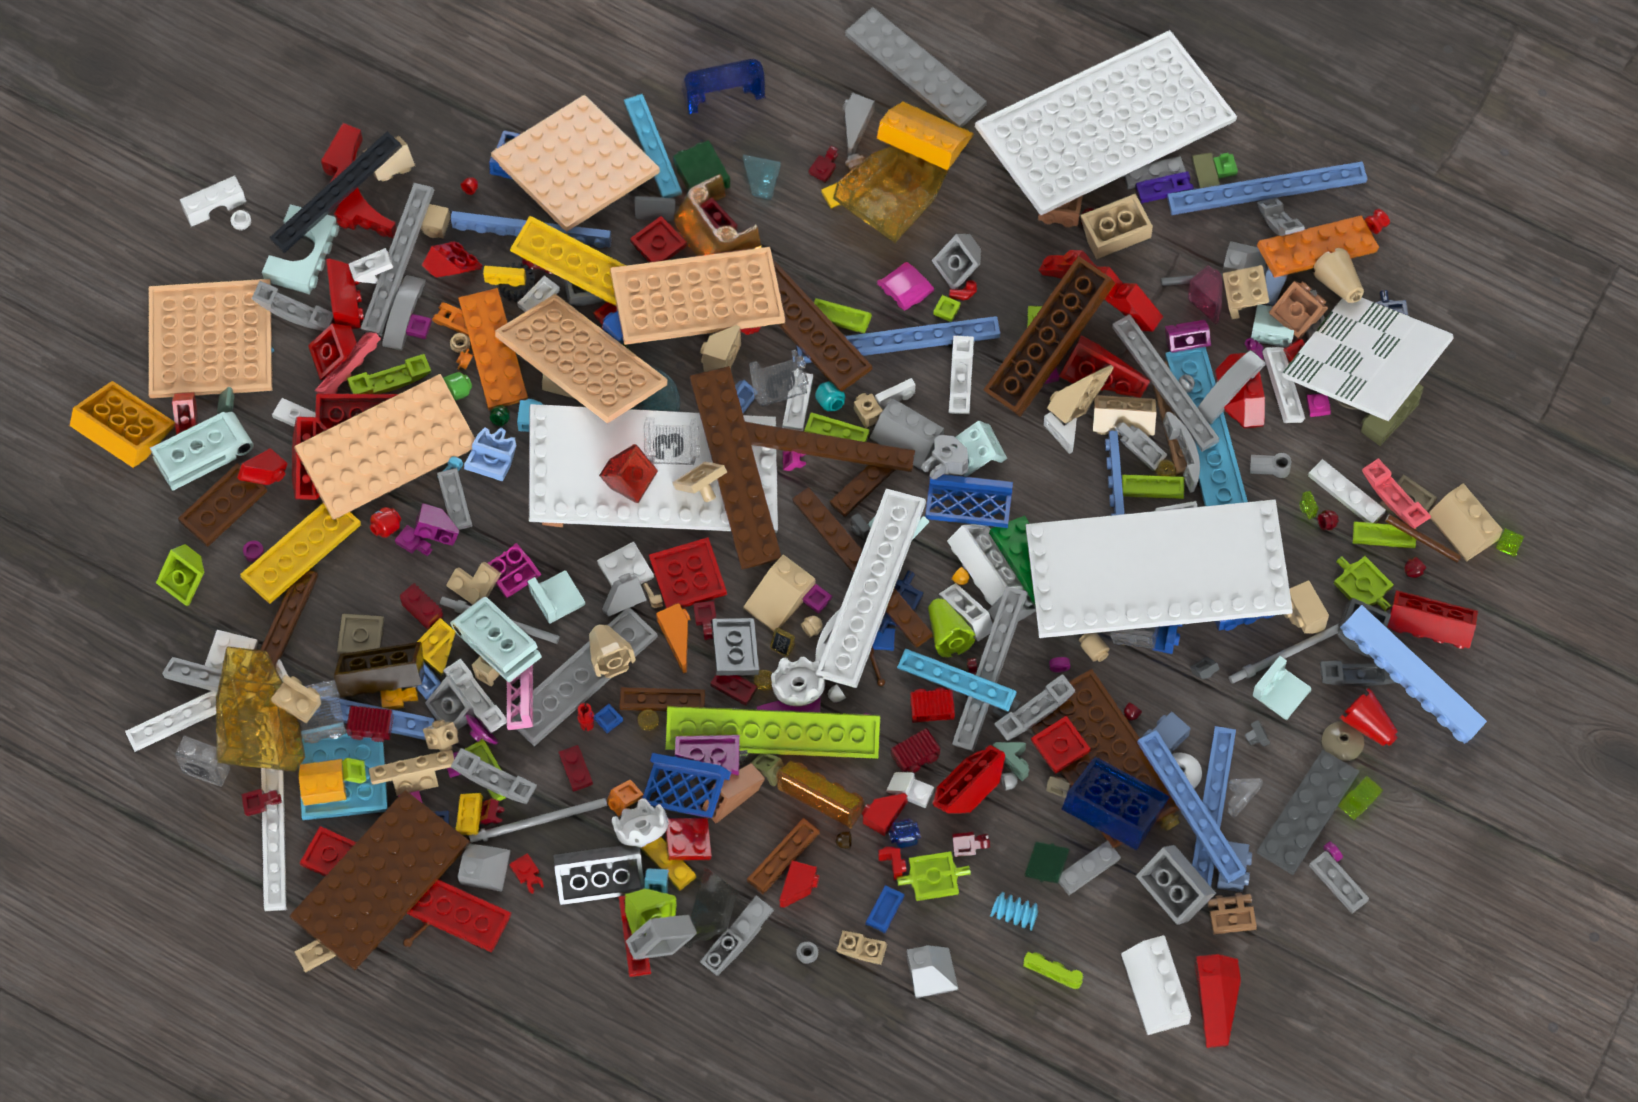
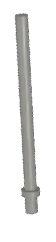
(484, 834)

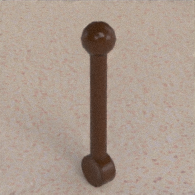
(881, 682)
(408, 942)

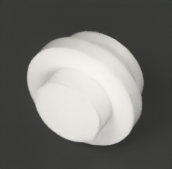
(240, 220)

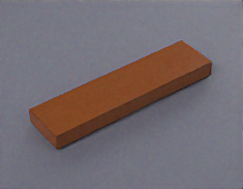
(782, 856)

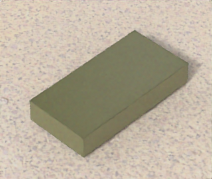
(1205, 170)

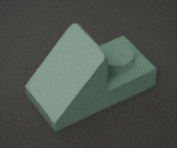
(1012, 752)

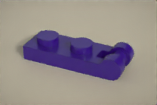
(1160, 187)

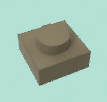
(1058, 786)

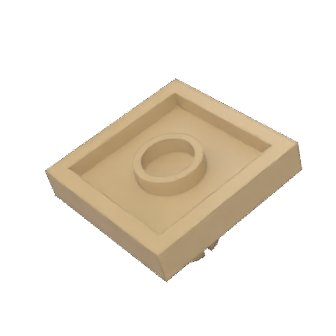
(700, 479)

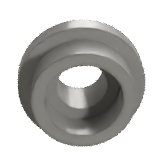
(854, 160)
(807, 946)

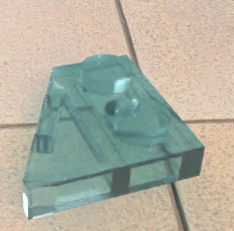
(761, 175)

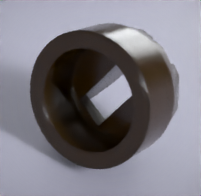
(844, 840)

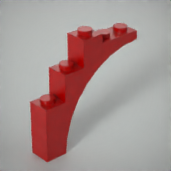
(353, 208)
(1123, 296)

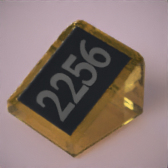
(782, 642)

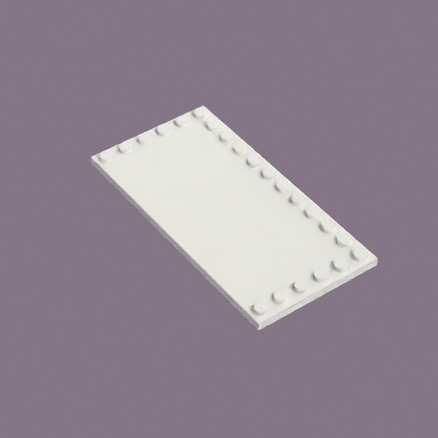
(1105, 122)
(575, 444)
(1158, 568)

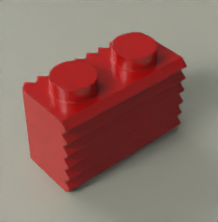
(932, 705)

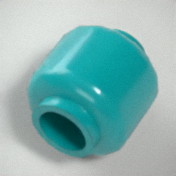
(829, 396)

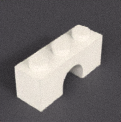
(225, 193)

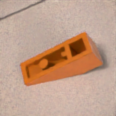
(675, 628)

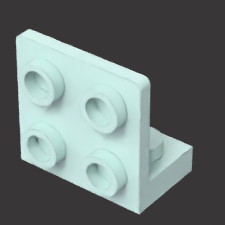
(1269, 330)
(981, 446)
(556, 596)
(1281, 689)

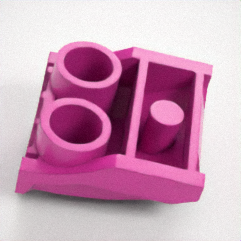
(906, 286)
(515, 570)

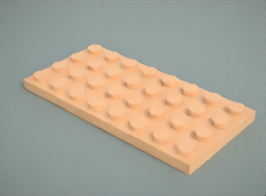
(697, 295)
(581, 358)
(386, 446)

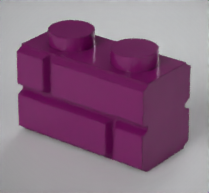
(1187, 336)

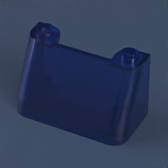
(742, 73)

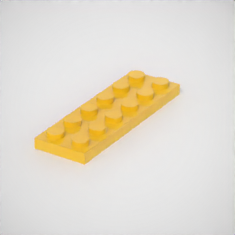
(566, 258)
(298, 552)

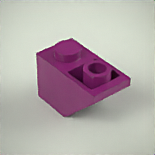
(435, 525)

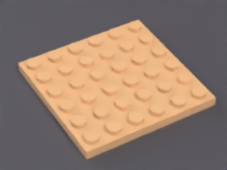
(575, 162)
(208, 339)

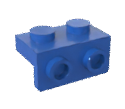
(1167, 638)

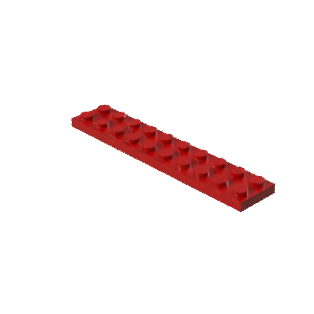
(440, 906)

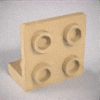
(1245, 289)

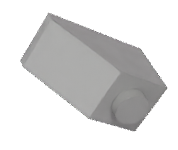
(623, 594)

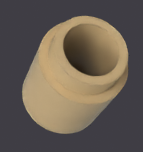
(1094, 646)

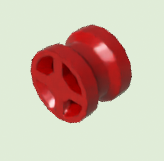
(1377, 221)

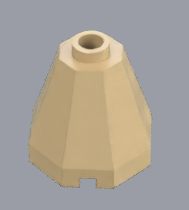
(609, 652)

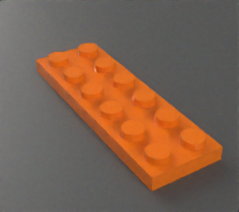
(1303, 249)
(494, 359)

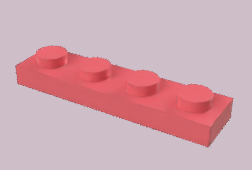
(355, 359)

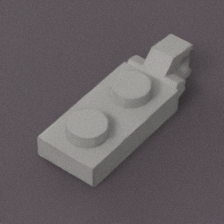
(1141, 445)

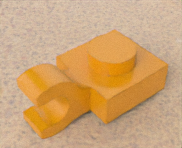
(396, 698)

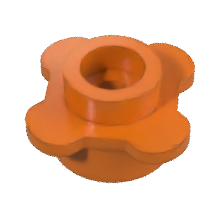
(464, 359)

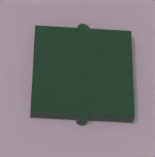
(1047, 862)

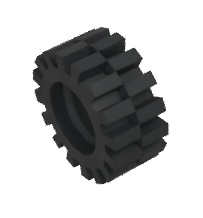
(518, 292)

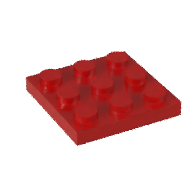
(688, 574)

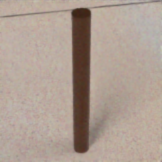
(1423, 538)

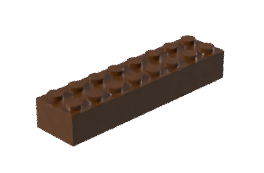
(1049, 336)

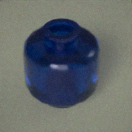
(905, 833)

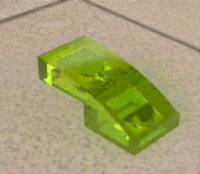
(1360, 798)

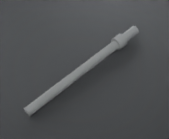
(461, 606)
(1250, 670)

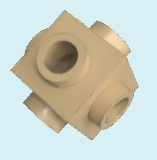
(441, 735)

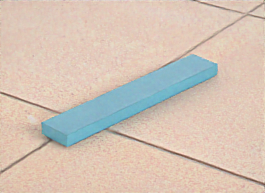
(652, 145)
(957, 679)

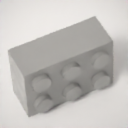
(1175, 884)

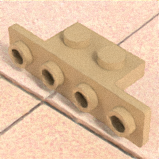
(413, 773)

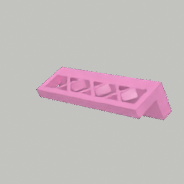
(525, 691)

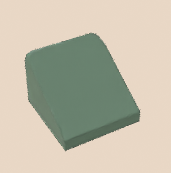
(226, 401)

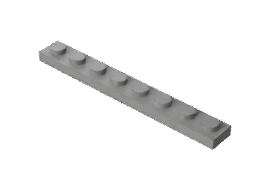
(399, 254)
(1165, 382)
(990, 665)

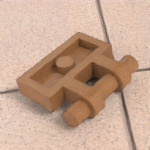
(1234, 919)

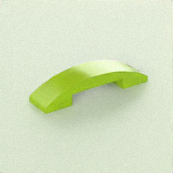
(392, 378)

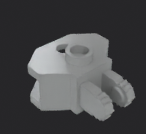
(947, 458)

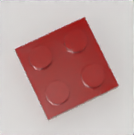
(658, 241)
(1060, 744)
(688, 839)

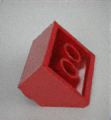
(344, 294)

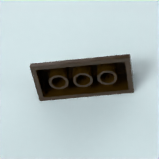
(380, 669)

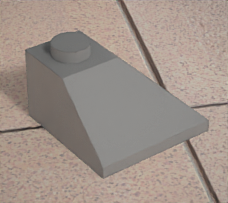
(1241, 257)
(958, 259)
(484, 867)
(931, 970)

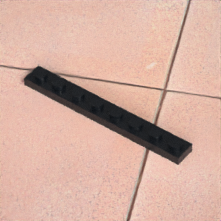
(335, 192)

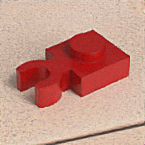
(525, 871)

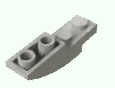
(737, 936)

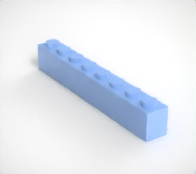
(1413, 674)

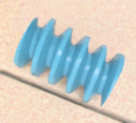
(1015, 910)

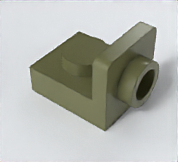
(769, 766)

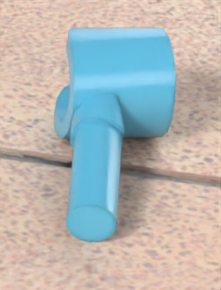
(454, 462)

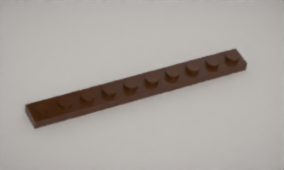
(830, 447)
(850, 554)

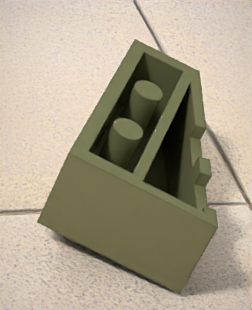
(1379, 429)

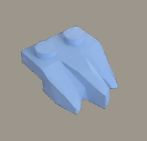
(491, 454)

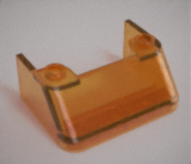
(699, 230)

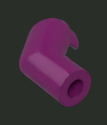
(1255, 347)

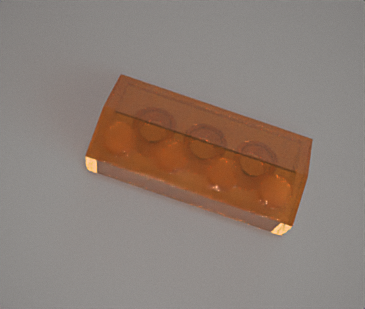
(820, 794)

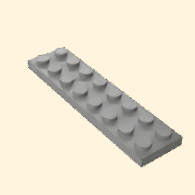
(915, 68)
(577, 681)

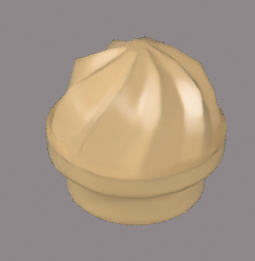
(812, 625)

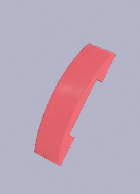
(1393, 495)

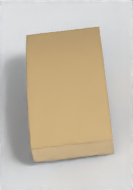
(861, 948)

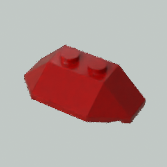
(1249, 403)
(302, 484)
(970, 781)

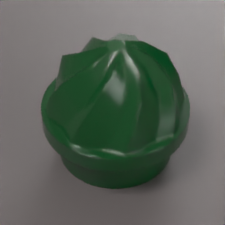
(499, 415)

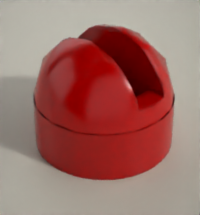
(469, 185)

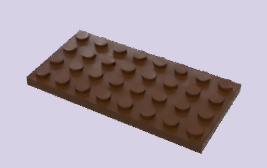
(1107, 735)
(379, 880)

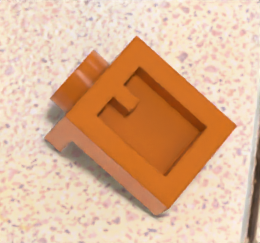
(623, 796)

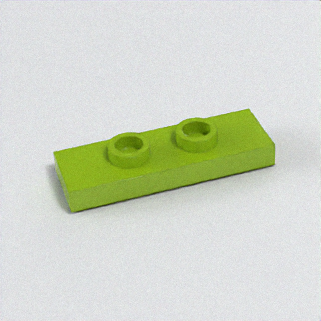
(844, 316)
(1153, 486)
(1381, 535)

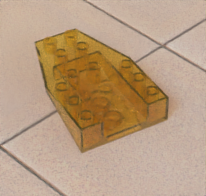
(890, 190)
(248, 723)

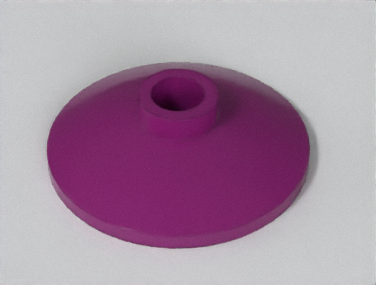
(479, 731)

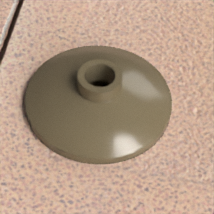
(1342, 750)

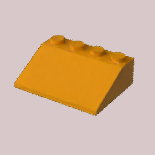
(923, 135)
(121, 423)

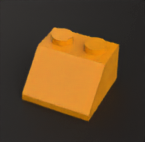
(322, 782)

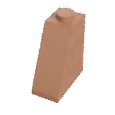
(736, 791)

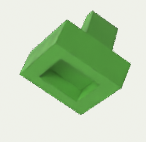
(1225, 165)

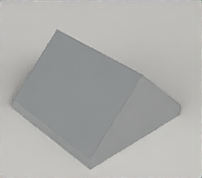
(450, 703)

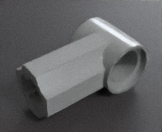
(1268, 465)

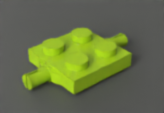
(1364, 582)
(933, 876)

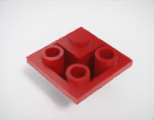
(449, 260)

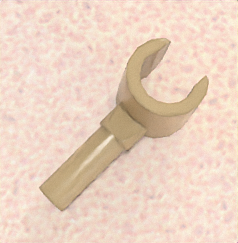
(655, 601)

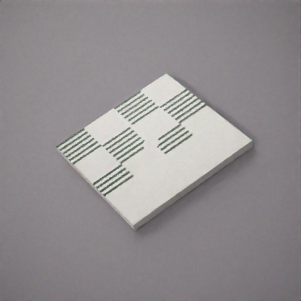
(1368, 356)

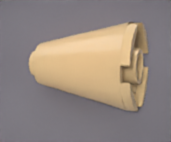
(1339, 275)

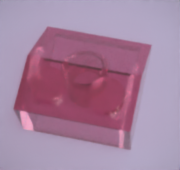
(1206, 293)

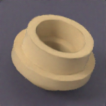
(460, 337)

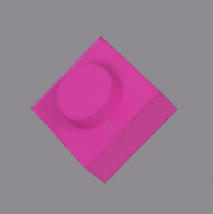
(1318, 405)

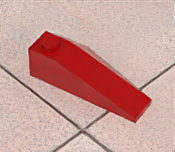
(1090, 357)
(1218, 993)

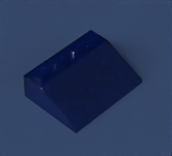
(1115, 803)

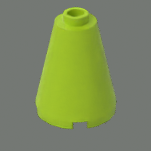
(949, 629)

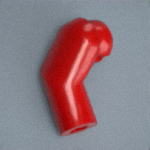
(964, 294)

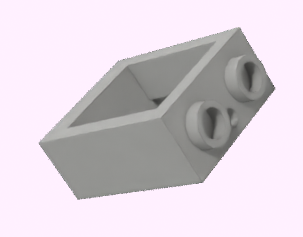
(662, 936)

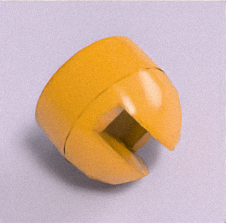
(961, 576)

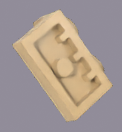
(297, 699)

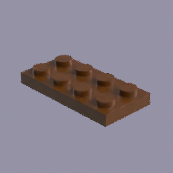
(221, 506)

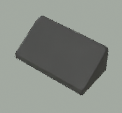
(653, 207)

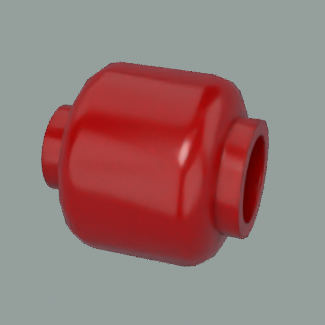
(385, 522)

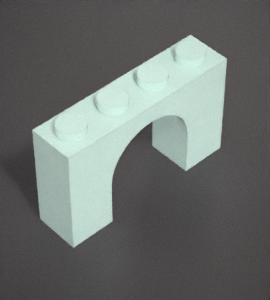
(303, 274)

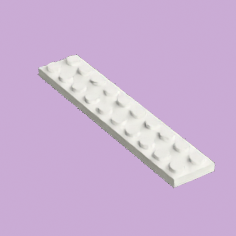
(871, 588)

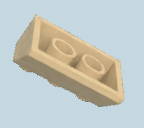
(1116, 226)
(1133, 411)
(1465, 522)

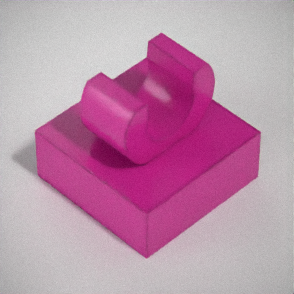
(792, 460)

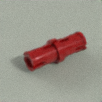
(585, 717)

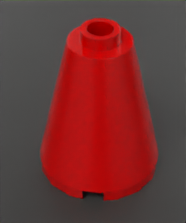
(1370, 719)

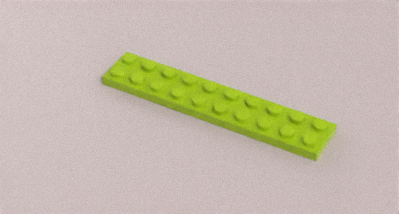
(780, 730)

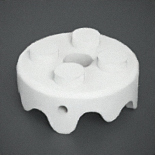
(789, 674)
(640, 824)

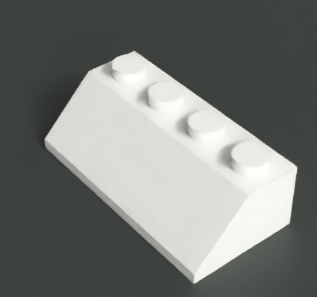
(983, 561)
(1156, 985)

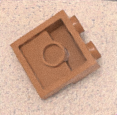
(1066, 214)
(1298, 308)

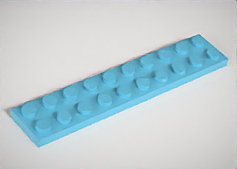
(1219, 470)

